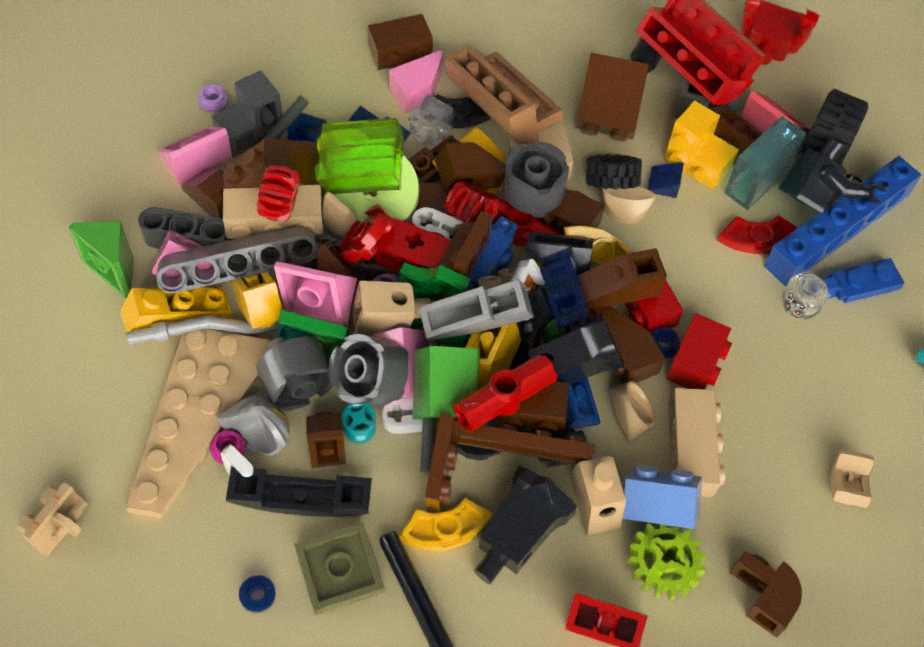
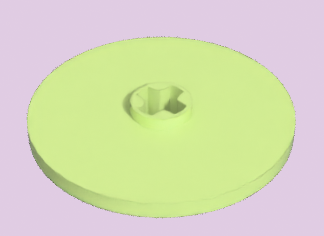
(397, 202)

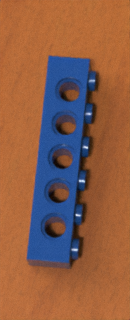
(840, 222)

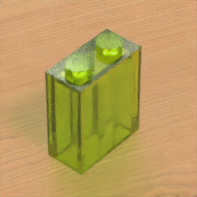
(360, 156)

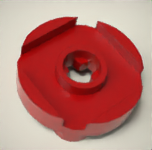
(362, 236)

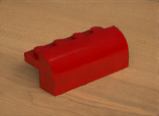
(702, 48)

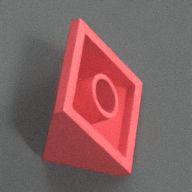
(764, 112)

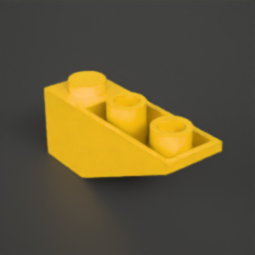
(154, 305)

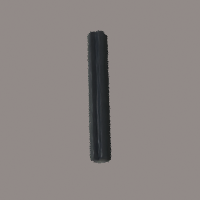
(414, 591)

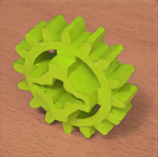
(657, 545)

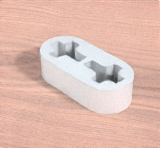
(441, 222)
(407, 423)

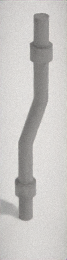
(161, 331)

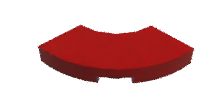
(755, 236)

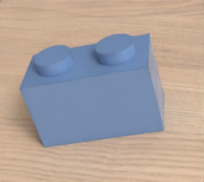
(663, 496)

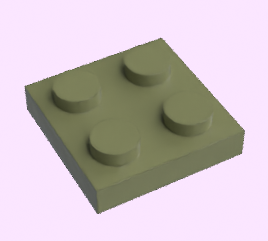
(339, 568)

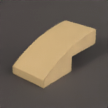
(336, 216)

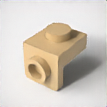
(851, 478)

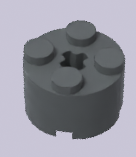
(535, 178)
(369, 370)
(294, 371)

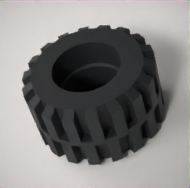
(837, 119)

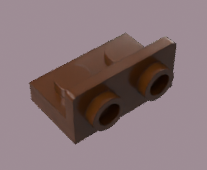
(734, 129)
(468, 245)

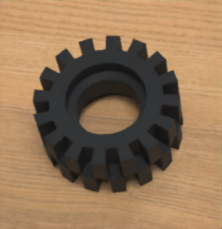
(613, 171)

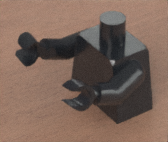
(820, 176)

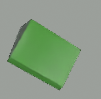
(106, 252)
(443, 379)

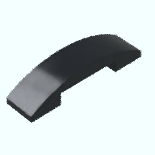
(300, 495)

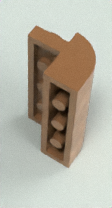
(503, 93)

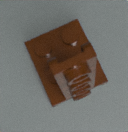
(503, 438)

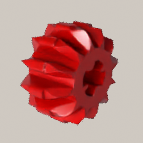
(278, 193)
(467, 202)

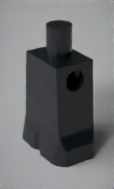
(582, 352)
(522, 523)

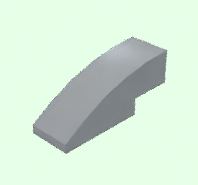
(476, 311)

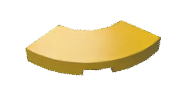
(605, 245)
(446, 529)

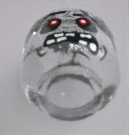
(804, 296)

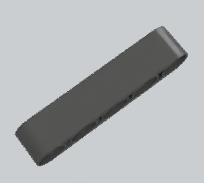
(224, 269)

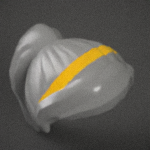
(259, 423)

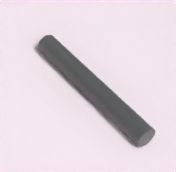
(287, 119)

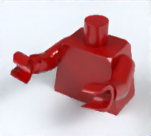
(776, 28)

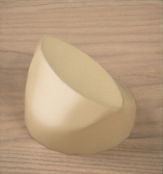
(627, 205)
(632, 409)

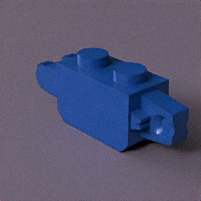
(497, 252)

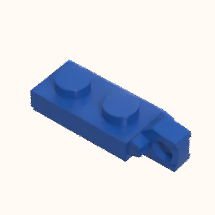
(864, 281)

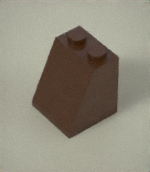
(611, 97)
(250, 167)

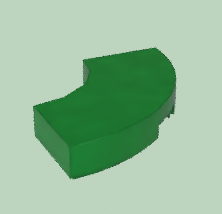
(433, 280)

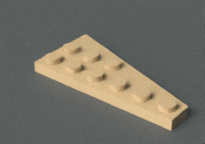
(205, 379)

